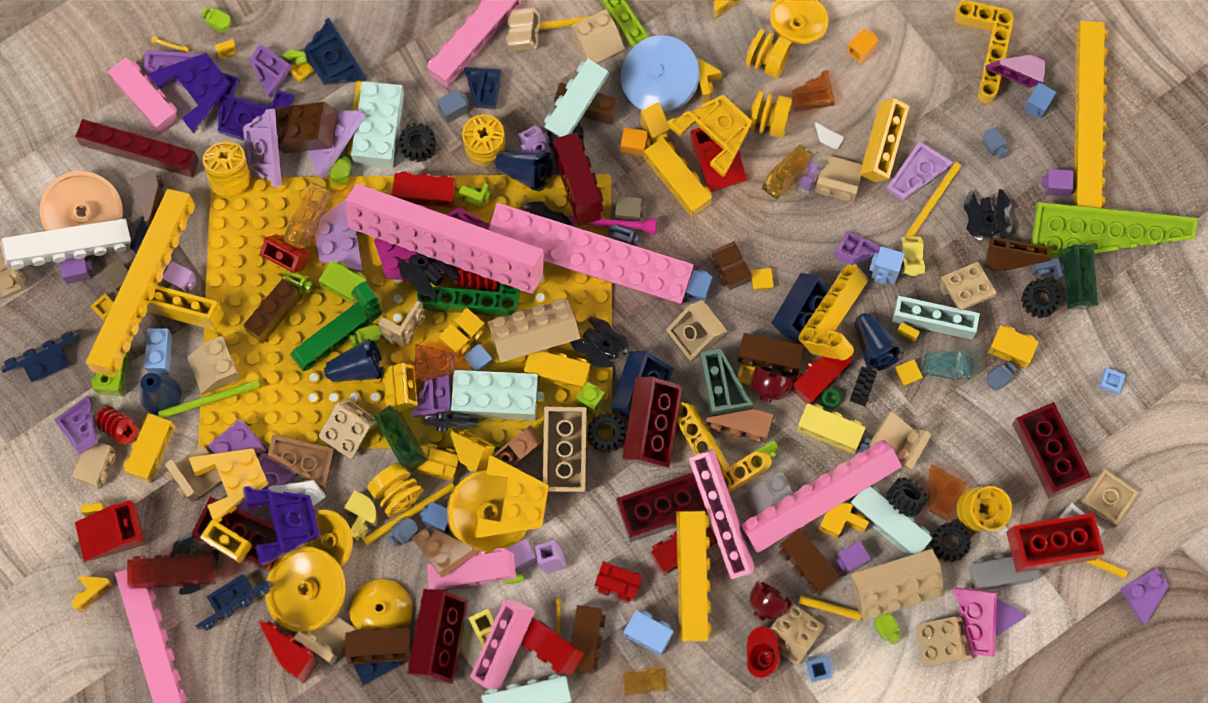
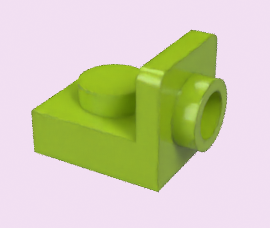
(473, 196)
(770, 449)

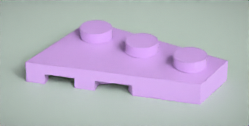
(917, 171)

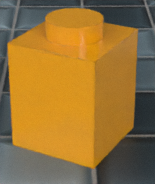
(862, 45)
(634, 142)

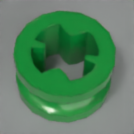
(824, 397)

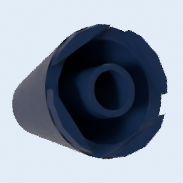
(526, 167)
(876, 343)
(356, 364)
(159, 392)

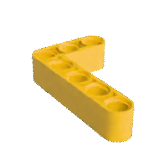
(995, 46)
(819, 332)
(704, 435)

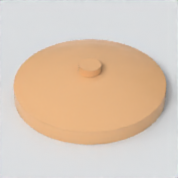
(79, 200)

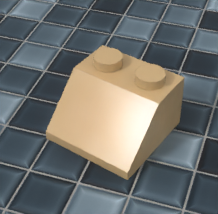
(597, 37)
(696, 330)
(213, 365)

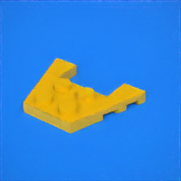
(722, 123)
(236, 471)
(523, 502)

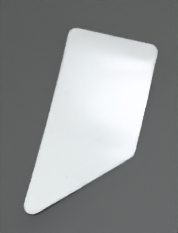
(828, 137)

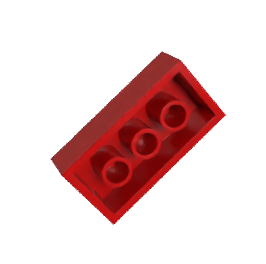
(1055, 542)

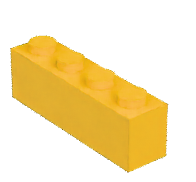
(884, 140)
(677, 177)
(185, 308)

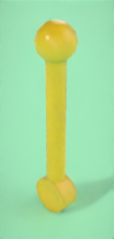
(154, 40)
(558, 616)

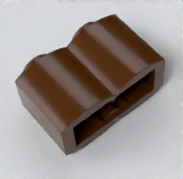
(731, 266)

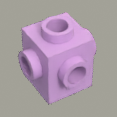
(534, 140)

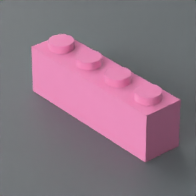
(143, 95)
(476, 571)
(502, 644)

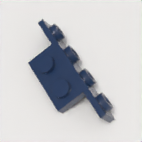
(43, 360)
(230, 597)

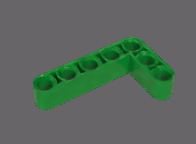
(478, 297)
(337, 332)

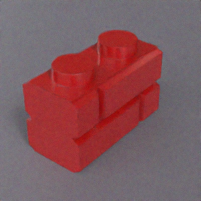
(284, 253)
(618, 582)

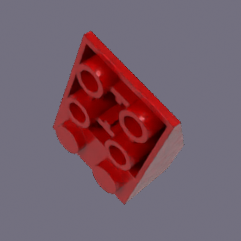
(705, 151)
(110, 531)
(293, 659)

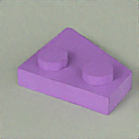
(237, 438)

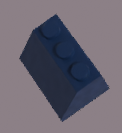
(800, 305)
(637, 365)

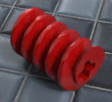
(473, 278)
(116, 425)

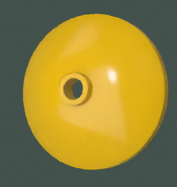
(806, 14)
(333, 526)
(393, 597)

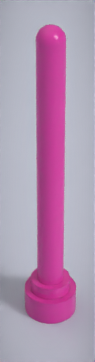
(647, 226)

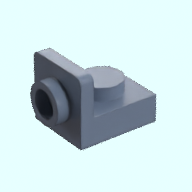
(1046, 268)

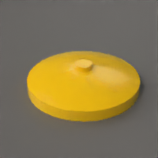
(478, 498)
(305, 589)

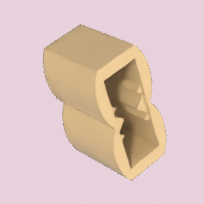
(523, 29)

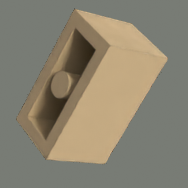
(94, 465)

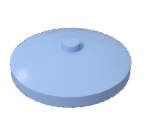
(660, 71)

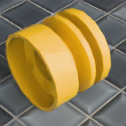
(768, 53)
(770, 114)
(483, 150)
(226, 168)
(395, 489)
(994, 508)

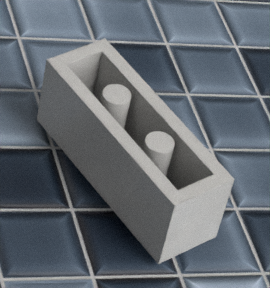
(998, 574)

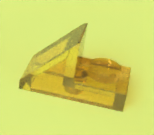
(645, 681)

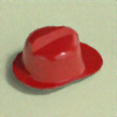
(762, 652)

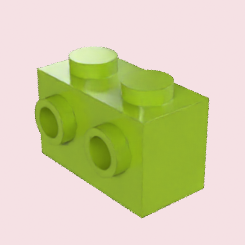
(341, 280)
(109, 385)

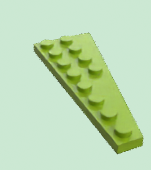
(1105, 228)

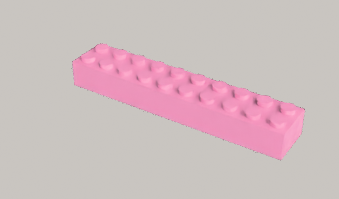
(444, 238)
(596, 254)

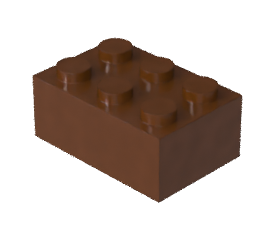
(305, 127)

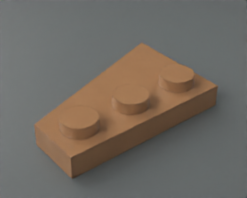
(303, 458)
(442, 550)

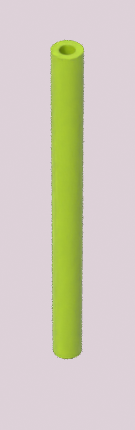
(209, 399)

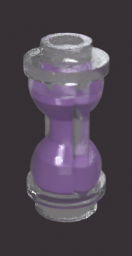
(807, 182)

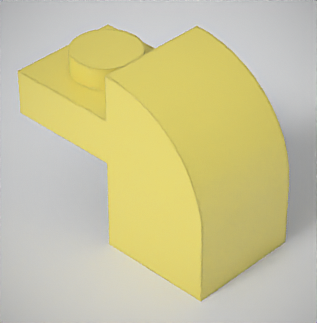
(913, 257)
(365, 512)
(482, 624)

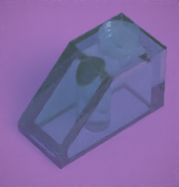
(948, 365)

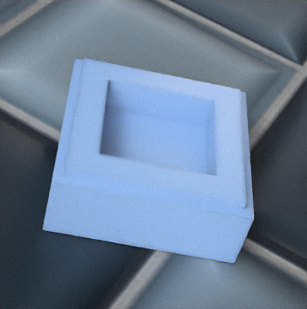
(478, 358)
(1112, 381)

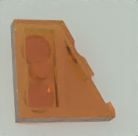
(814, 94)
(432, 363)
(943, 492)

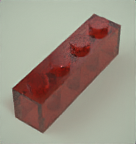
(171, 571)

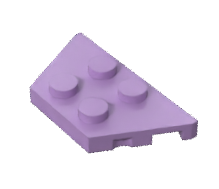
(345, 128)
(262, 147)
(336, 240)

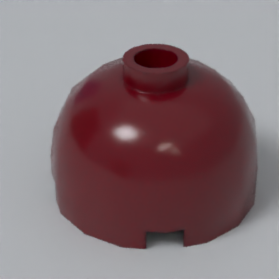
(770, 385)
(768, 602)

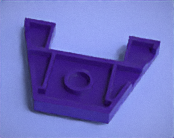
(200, 79)
(236, 112)
(292, 521)

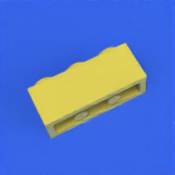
(831, 428)

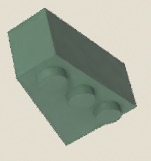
(722, 387)

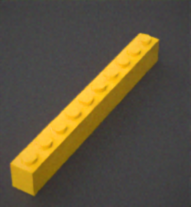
(1089, 114)
(140, 283)

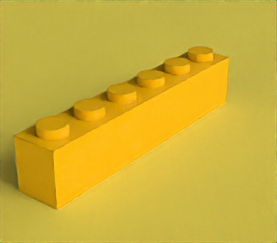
(693, 575)

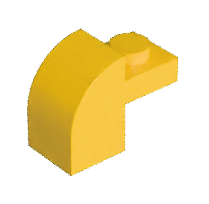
(840, 515)

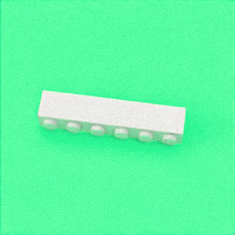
(65, 244)

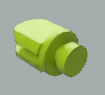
(216, 19)
(341, 171)
(298, 281)
(369, 332)
(887, 628)

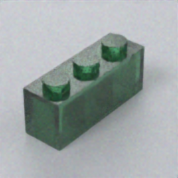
(1080, 277)
(400, 438)

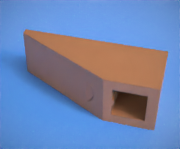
(747, 423)
(519, 446)

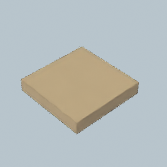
(1109, 497)

